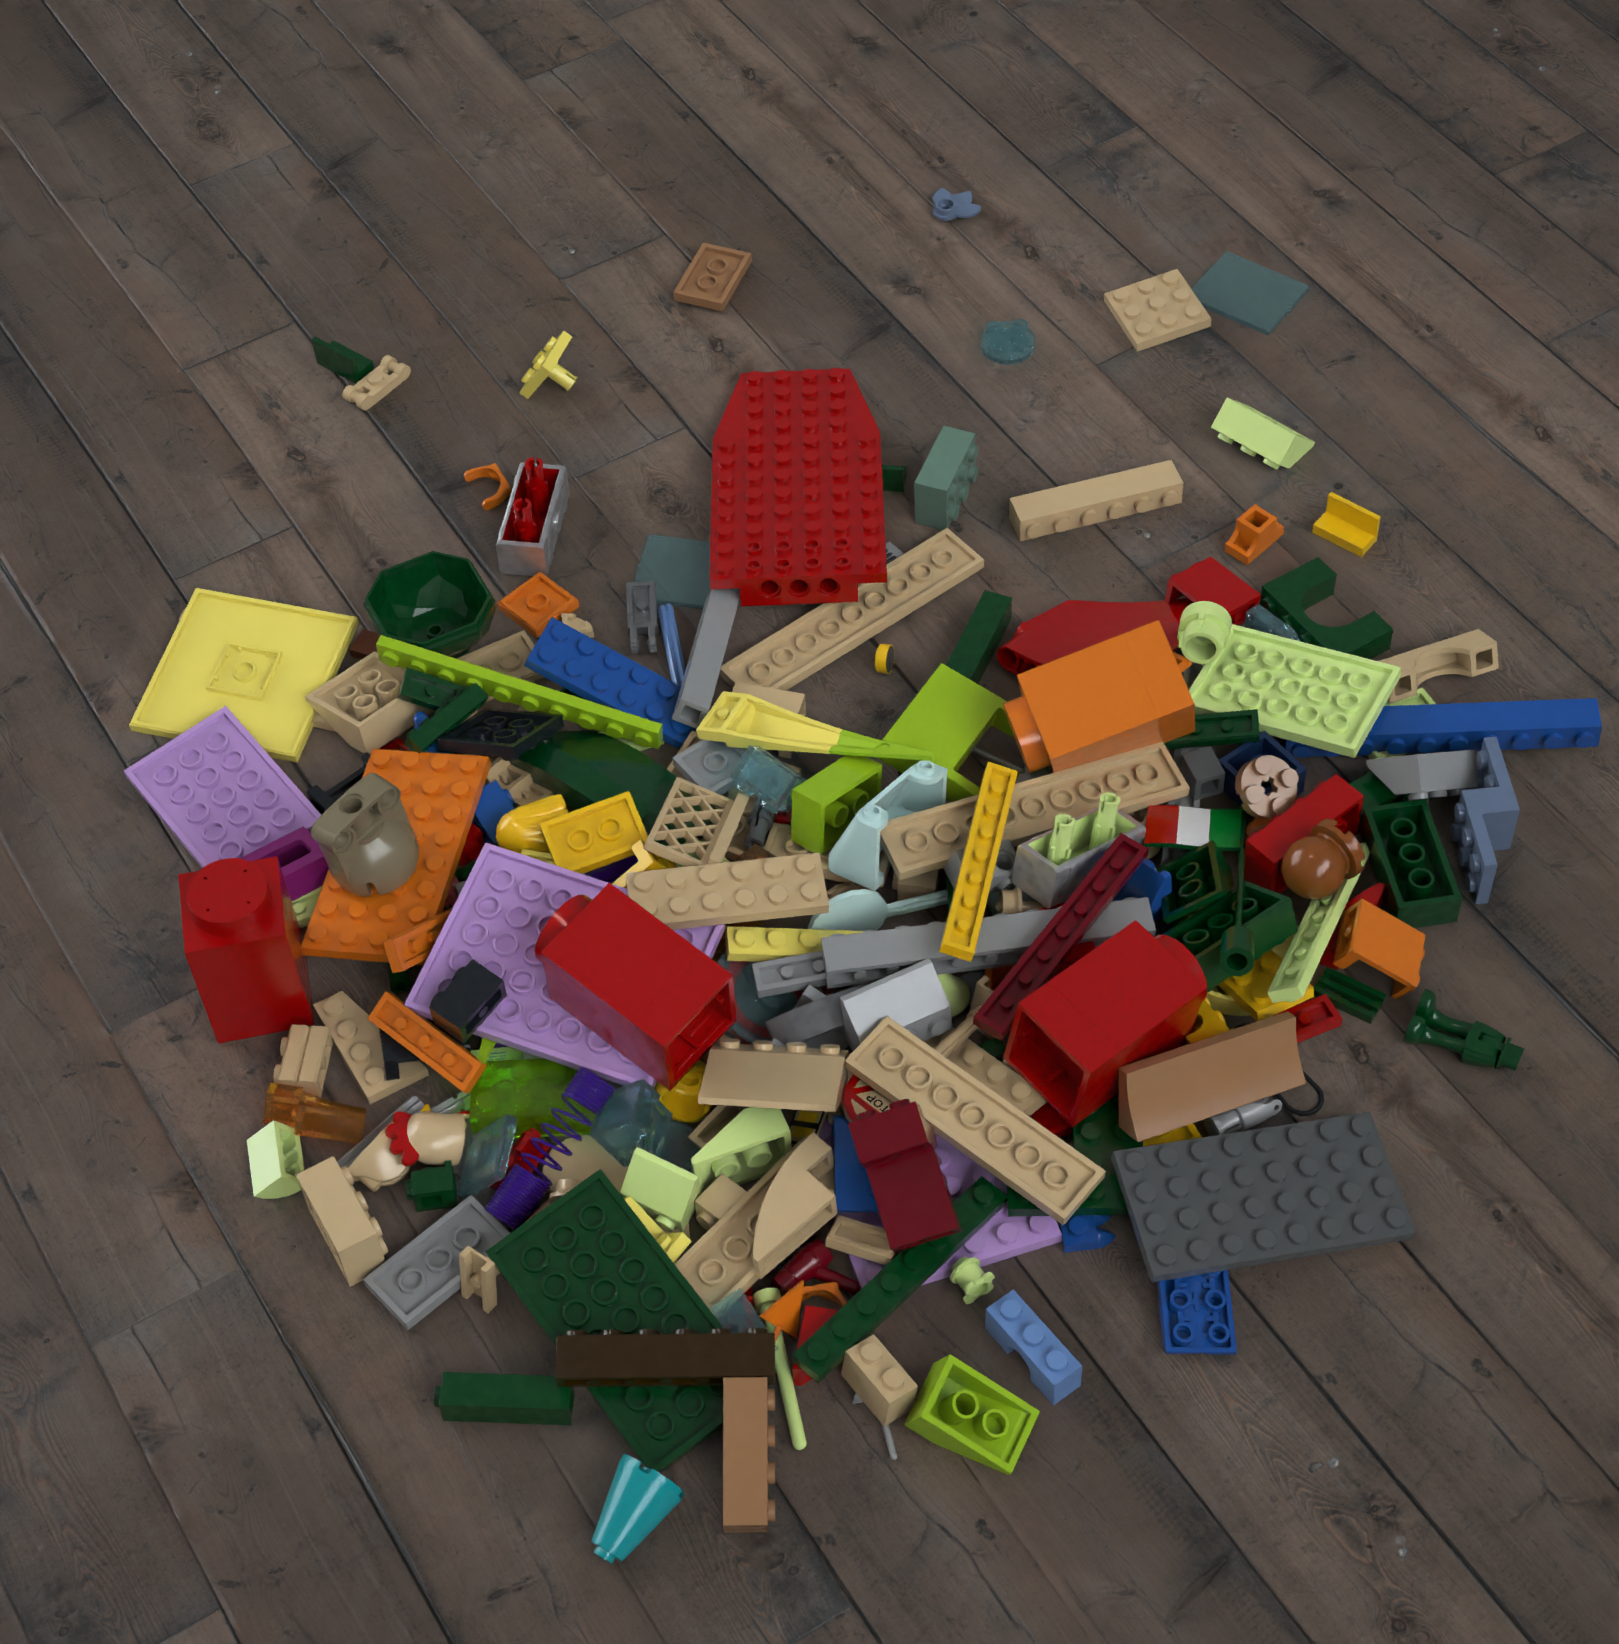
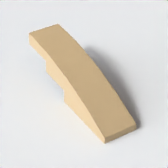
(516, 781)

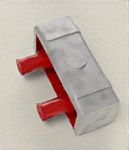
(533, 518)

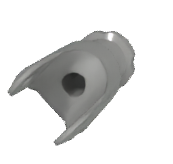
(1242, 1117)

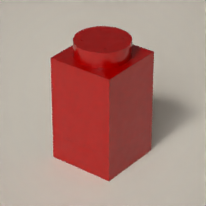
(245, 948)
(636, 983)
(1102, 1013)

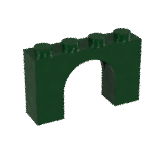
(1306, 586)

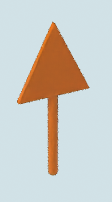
(786, 1312)

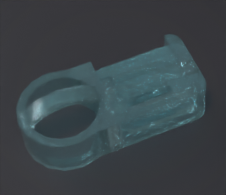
(1264, 621)

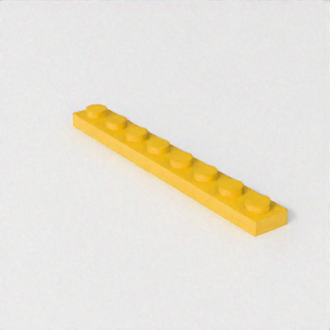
(978, 862)

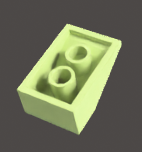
(744, 1147)

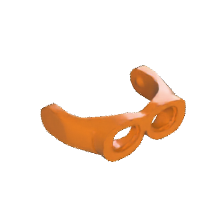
(490, 471)
(826, 1290)

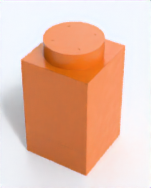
(1101, 702)

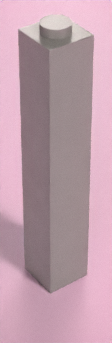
(706, 657)

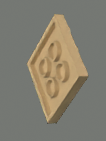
(1157, 310)

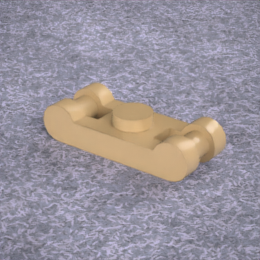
(377, 383)

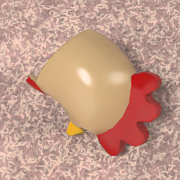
(428, 1136)

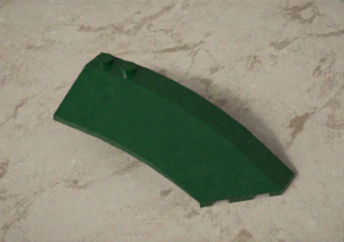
(595, 767)

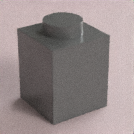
(1202, 772)

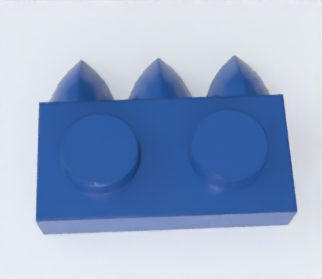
(1081, 1233)

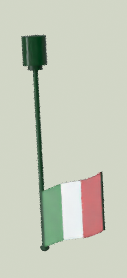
(1192, 828)

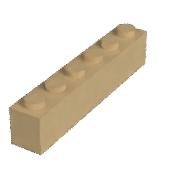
(1095, 500)

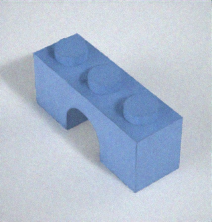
(1049, 1361)

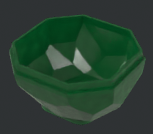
(432, 603)

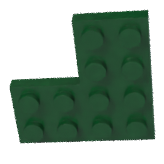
(1096, 1139)

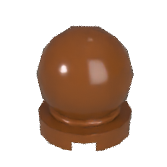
(1321, 861)

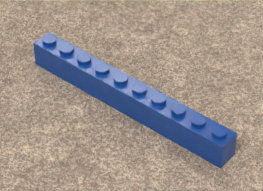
(1465, 725)

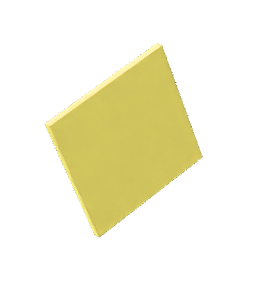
(252, 660)

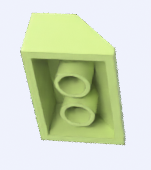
(1260, 434)

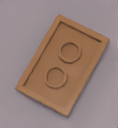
(712, 277)

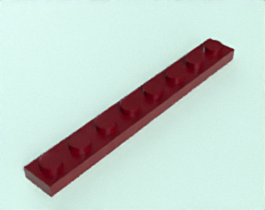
(1061, 934)

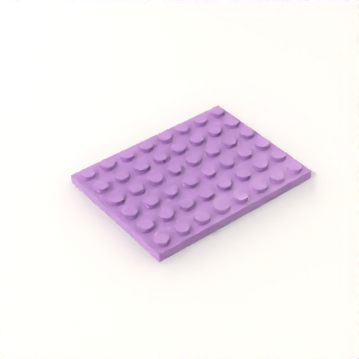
(498, 926)

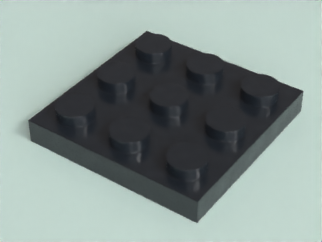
(500, 733)

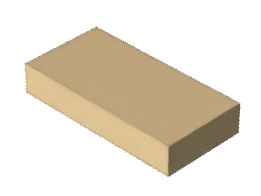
(860, 1240)

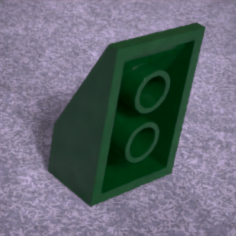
(1196, 881)

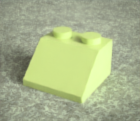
(661, 1190)

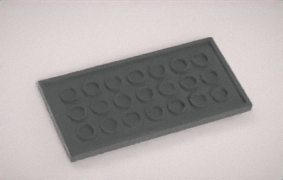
(1261, 1196)

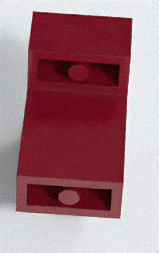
(905, 1174)

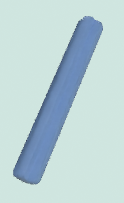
(671, 643)

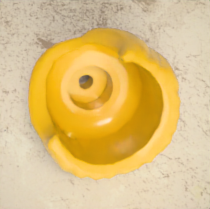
(683, 1098)

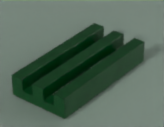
(1351, 991)

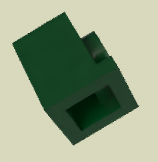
(433, 1188)

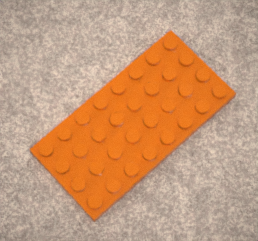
(440, 802)

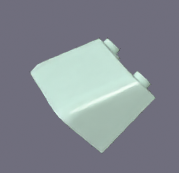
(859, 847)

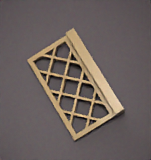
(717, 836)

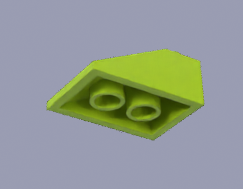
(971, 1415)

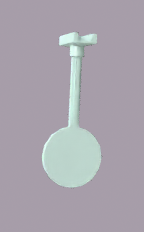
(868, 909)

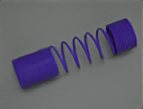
(521, 1189)

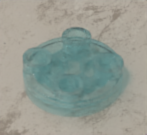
(1008, 341)

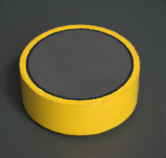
(884, 658)

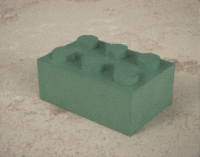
(945, 478)

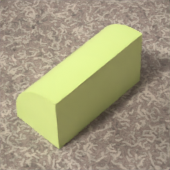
(275, 1161)

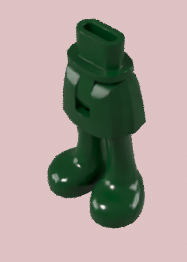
(1477, 1043)

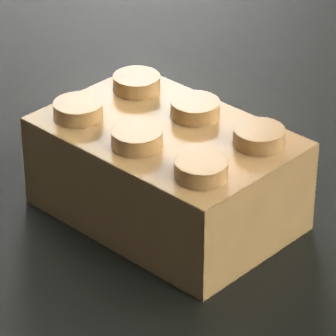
(343, 1219)

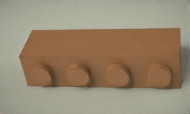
(746, 1454)

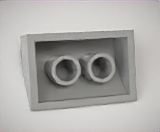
(1427, 774)
(908, 997)

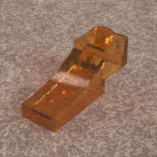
(313, 1115)

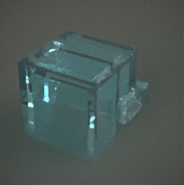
(632, 1120)

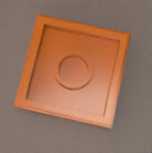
(536, 603)

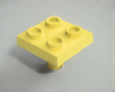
(547, 366)

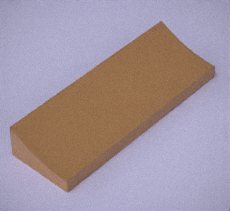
(1209, 1077)

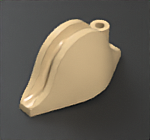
(377, 1164)

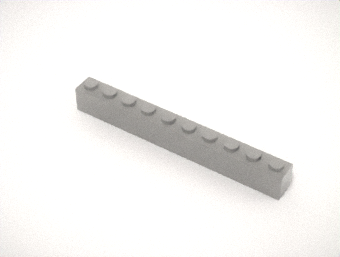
(1001, 943)

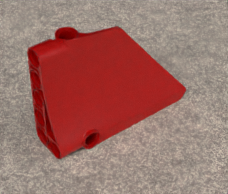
(1083, 624)

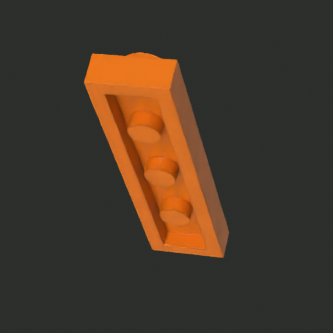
(415, 943)
(427, 1042)

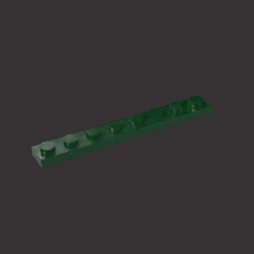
(895, 1284)

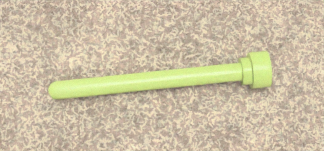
(762, 1301)

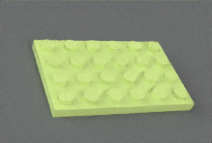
(1298, 688)

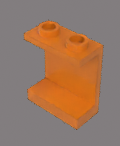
(1382, 943)

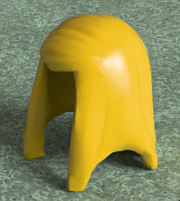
(521, 827)

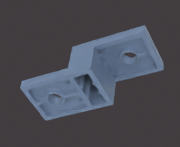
(1485, 821)

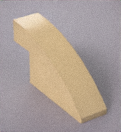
(794, 1205)

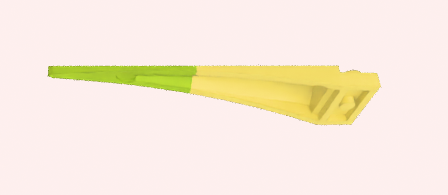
(748, 720)

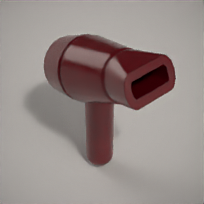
(808, 1263)

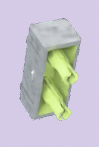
(1060, 859)

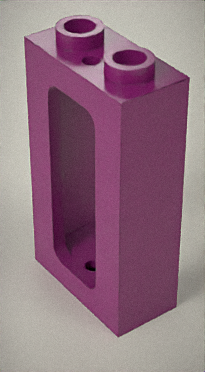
(299, 860)

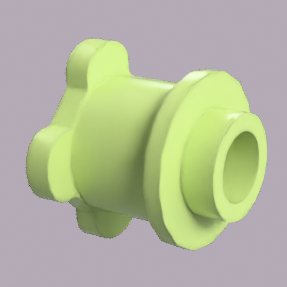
(971, 1278)

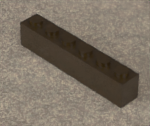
(663, 1358)

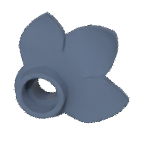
(953, 206)

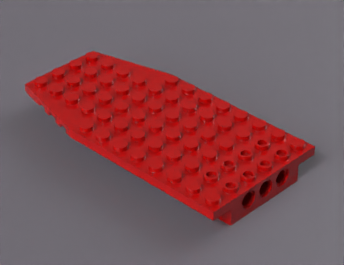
(797, 490)

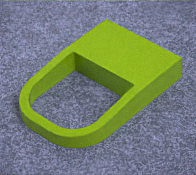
(950, 721)

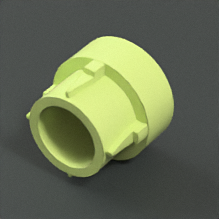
(1203, 631)

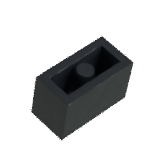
(467, 1000)

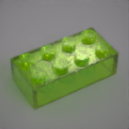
(527, 1092)

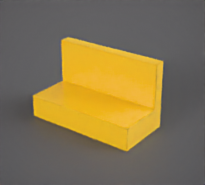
(1348, 525)

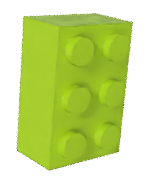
(831, 800)

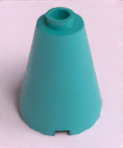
(633, 1509)

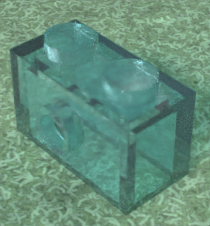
(767, 778)

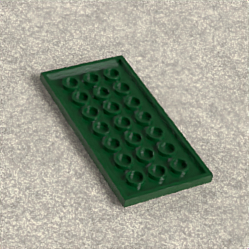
(600, 1269)

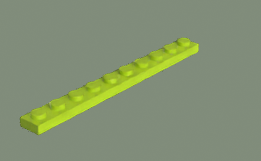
(523, 693)

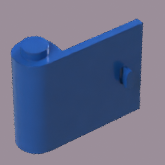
(851, 1178)

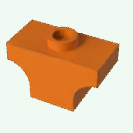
(1253, 534)

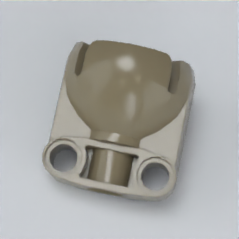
(368, 838)

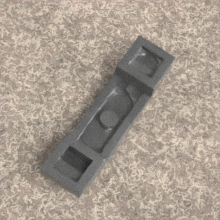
(809, 1019)

